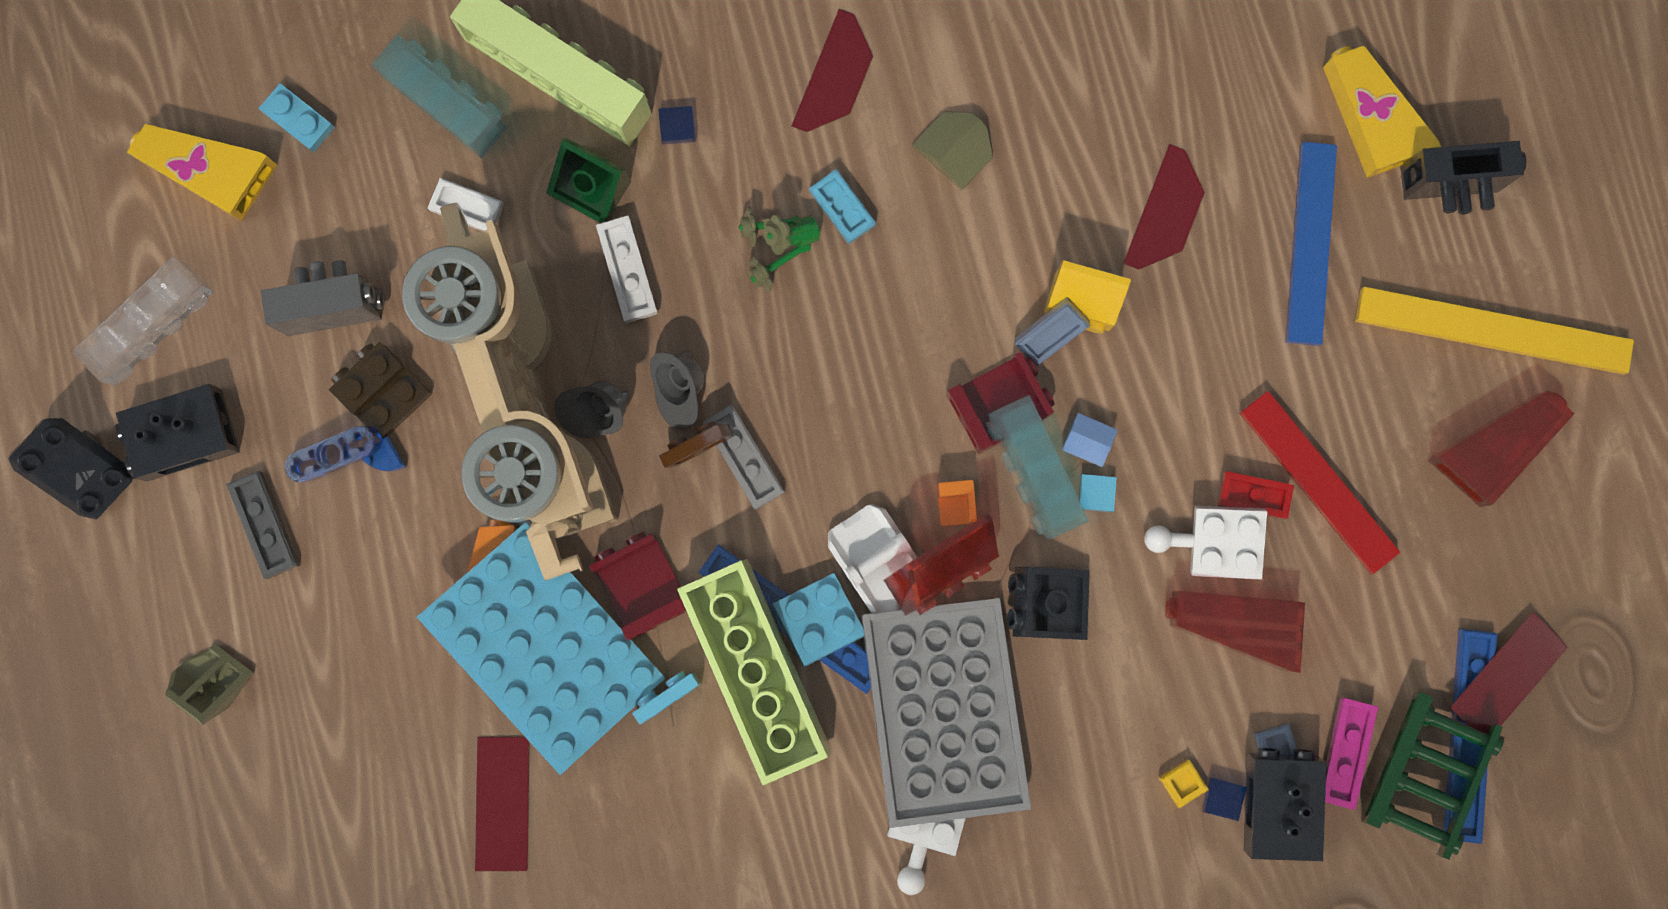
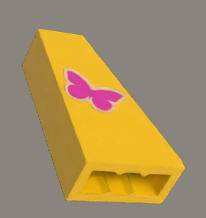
(1375, 112)
(211, 169)

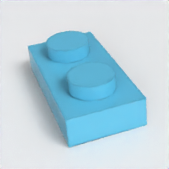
(296, 117)
(677, 688)

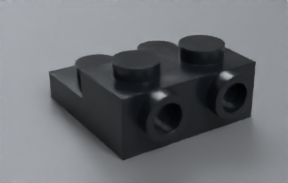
(1049, 603)

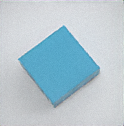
(1097, 493)

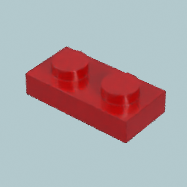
(1255, 492)

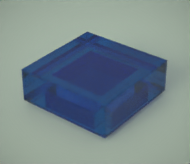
(677, 125)
(1224, 799)

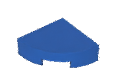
(386, 458)

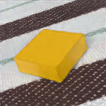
(1183, 783)

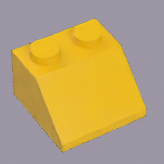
(1092, 291)

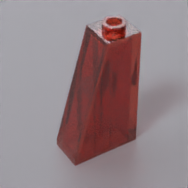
(1500, 450)
(1247, 625)

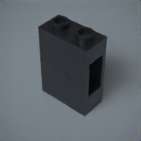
(1463, 171)
(176, 433)
(1285, 805)

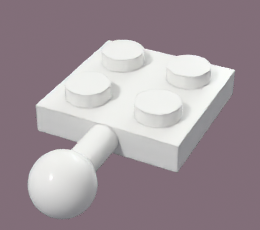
(1223, 541)
(938, 836)

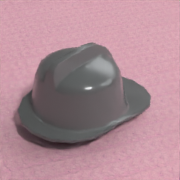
(676, 386)
(591, 409)

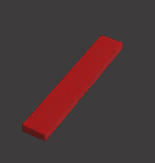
(1319, 483)

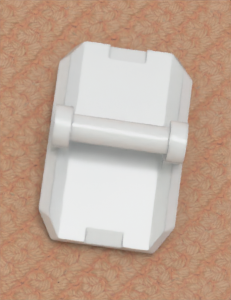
(869, 551)

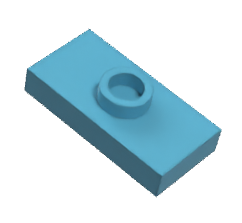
(842, 206)

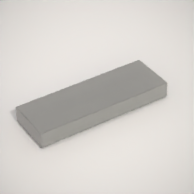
(746, 460)

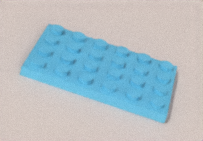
(541, 651)

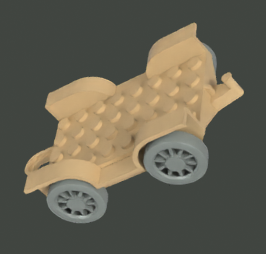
(500, 336)

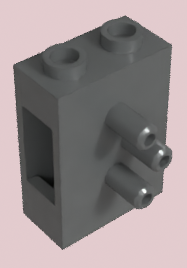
(321, 302)

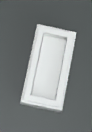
(475, 206)

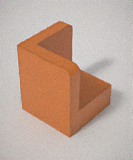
(956, 503)

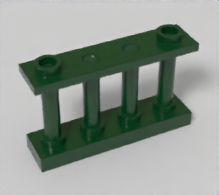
(1409, 746)

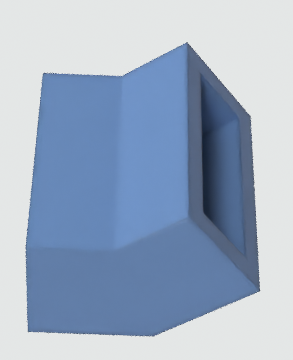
(1089, 439)

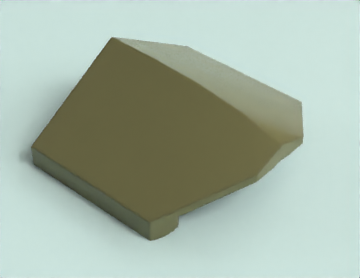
(956, 146)
(207, 684)

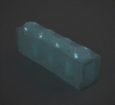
(439, 95)
(1037, 468)

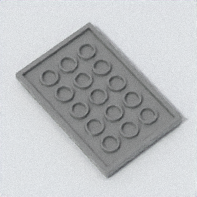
(945, 713)

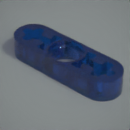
(347, 455)

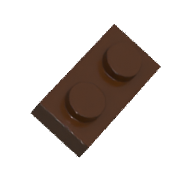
(684, 450)

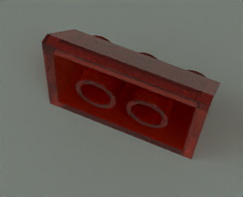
(945, 567)

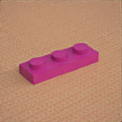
(1349, 752)

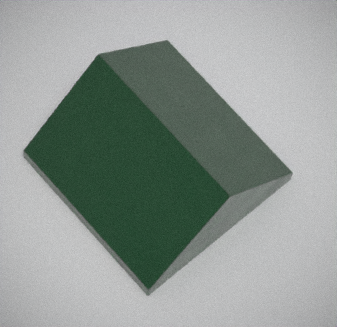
(587, 181)

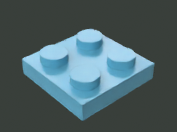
(818, 620)

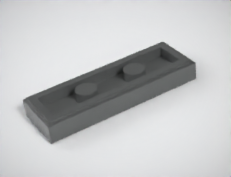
(262, 525)

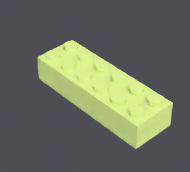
(554, 66)
(755, 671)

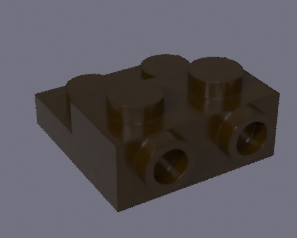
(379, 389)

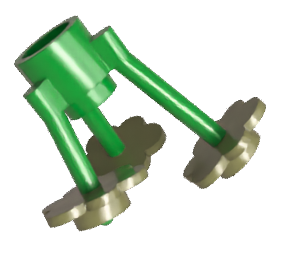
(780, 236)

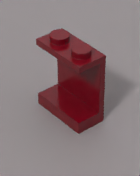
(996, 390)
(639, 585)

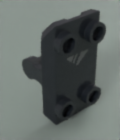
(71, 467)

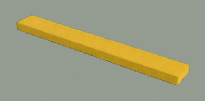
(1494, 330)

